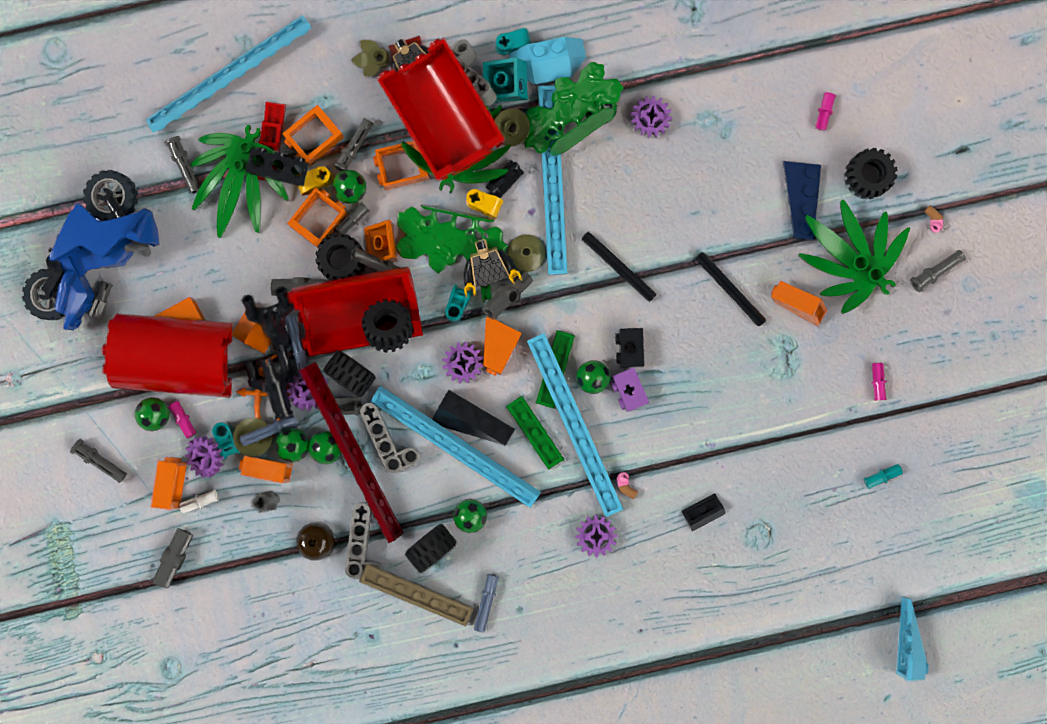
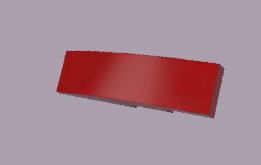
(272, 127)

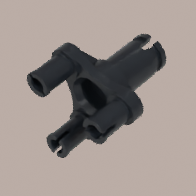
(271, 317)
(273, 382)

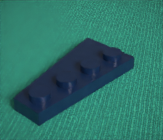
(803, 191)

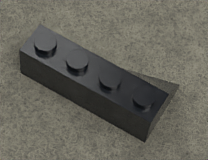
(469, 419)

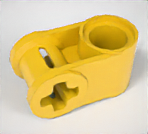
(313, 180)
(487, 204)

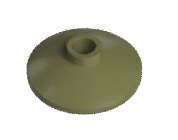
(509, 118)
(534, 259)
(245, 427)

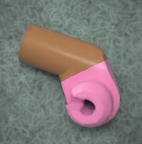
(936, 219)
(623, 485)

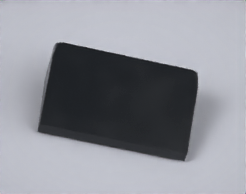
(703, 512)

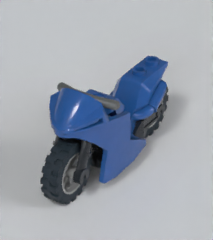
(88, 243)

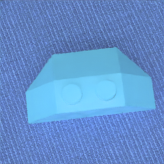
(551, 59)

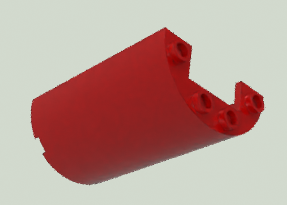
(442, 111)
(335, 308)
(168, 355)

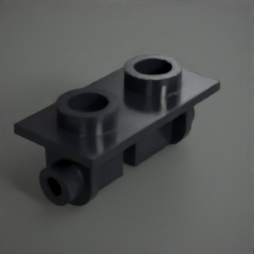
(501, 185)

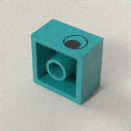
(507, 79)

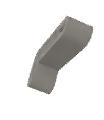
(466, 55)
(386, 436)
(362, 540)

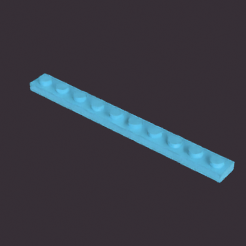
(224, 76)
(553, 197)
(575, 425)
(455, 446)

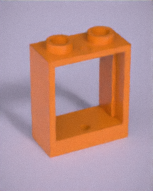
(336, 136)
(382, 177)
(306, 206)
(168, 483)

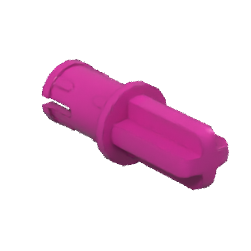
(825, 111)
(879, 381)
(182, 419)

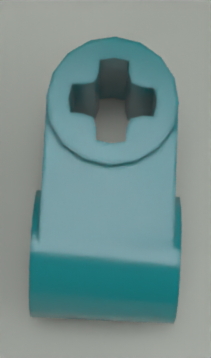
(513, 40)
(459, 301)
(225, 441)

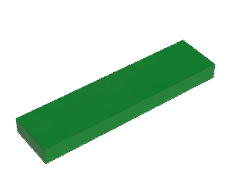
(561, 348)
(535, 432)

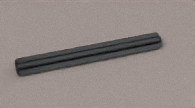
(618, 266)
(730, 289)

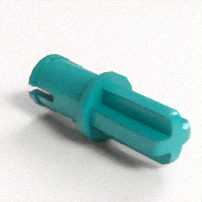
(883, 476)

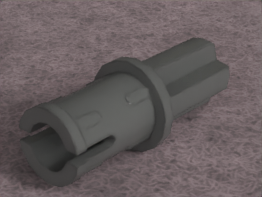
(352, 219)
(100, 300)

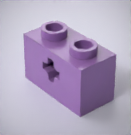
(638, 394)

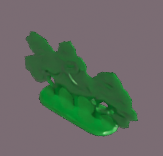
(571, 104)
(442, 240)

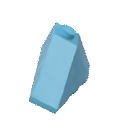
(911, 654)

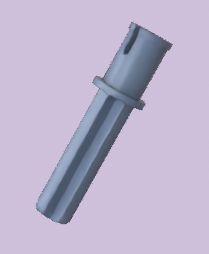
(296, 341)
(276, 427)
(486, 602)

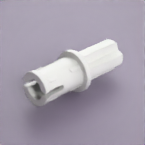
(199, 501)

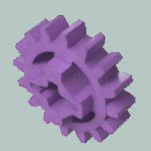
(643, 116)
(454, 364)
(306, 399)
(203, 447)
(604, 536)

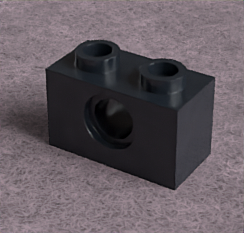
(635, 337)

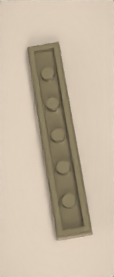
(416, 594)

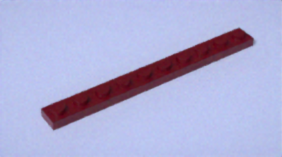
(351, 451)

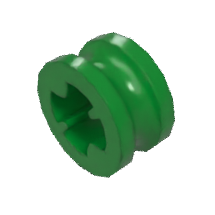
(486, 293)

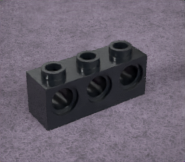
(267, 171)

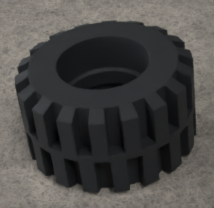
(881, 163)
(328, 247)
(382, 313)
(349, 373)
(431, 548)

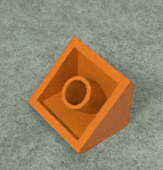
(381, 241)
(251, 334)

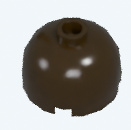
(324, 541)

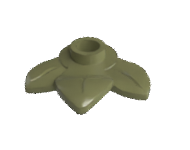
(368, 58)

